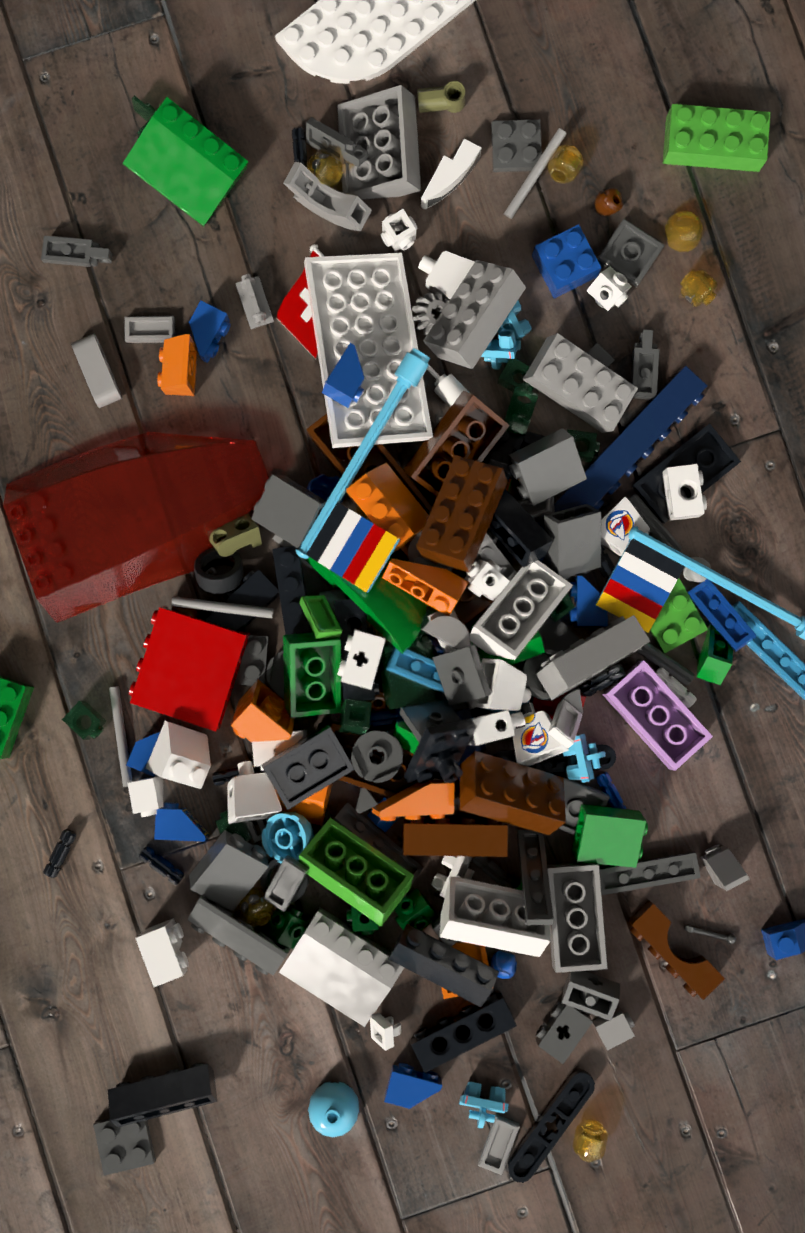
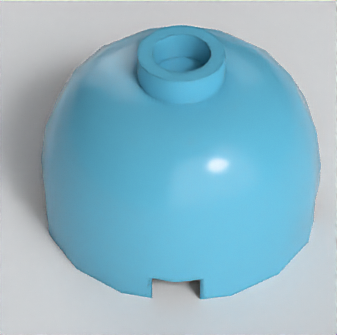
(286, 835)
(333, 1109)

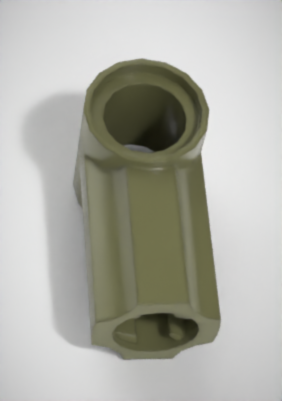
(438, 98)

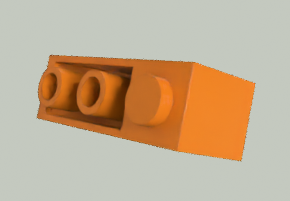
(427, 583)
(426, 798)

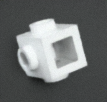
(402, 224)
(609, 289)
(486, 579)

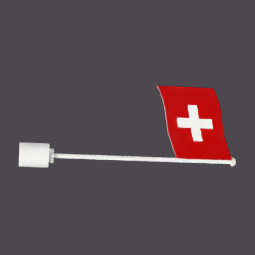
(297, 318)

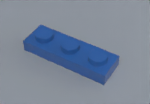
(722, 615)

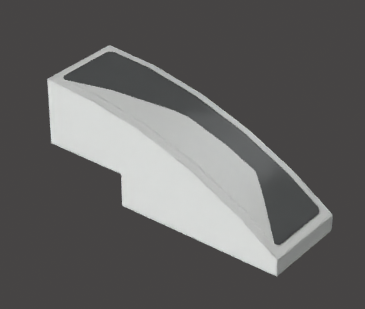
(451, 173)

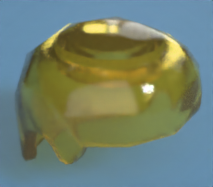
(683, 231)

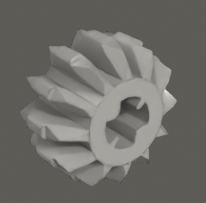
(426, 306)

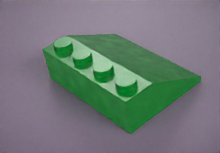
(185, 162)

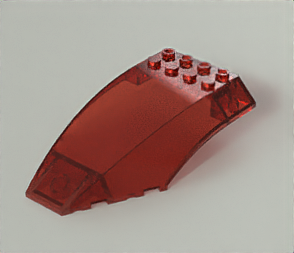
(128, 514)

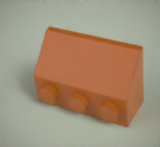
(388, 504)
(262, 715)

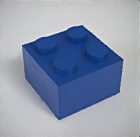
(566, 261)

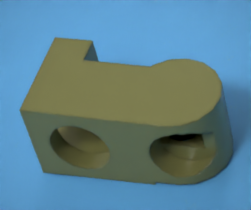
(235, 536)

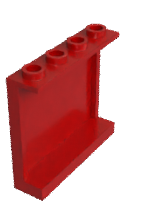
(188, 668)

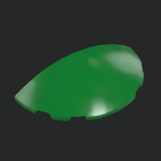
(387, 607)

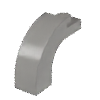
(326, 202)

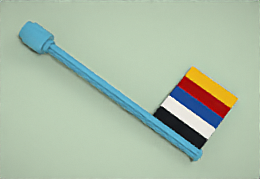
(339, 535)
(649, 574)

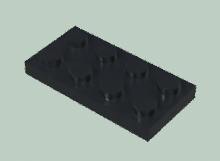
(705, 450)

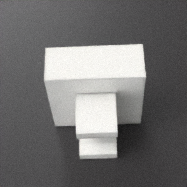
(384, 1030)

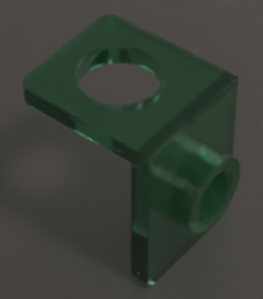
(144, 110)
(520, 413)

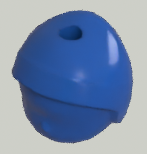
(504, 963)

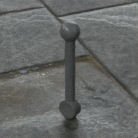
(729, 938)

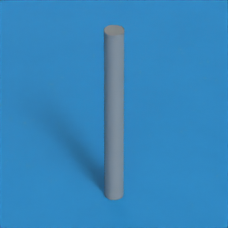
(535, 173)
(222, 607)
(120, 735)

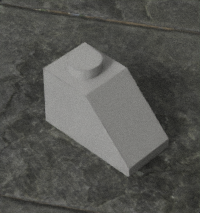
(723, 867)

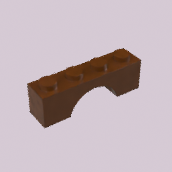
(697, 972)

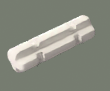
(676, 687)

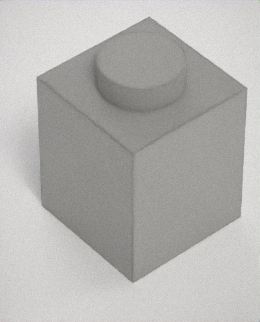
(614, 1031)

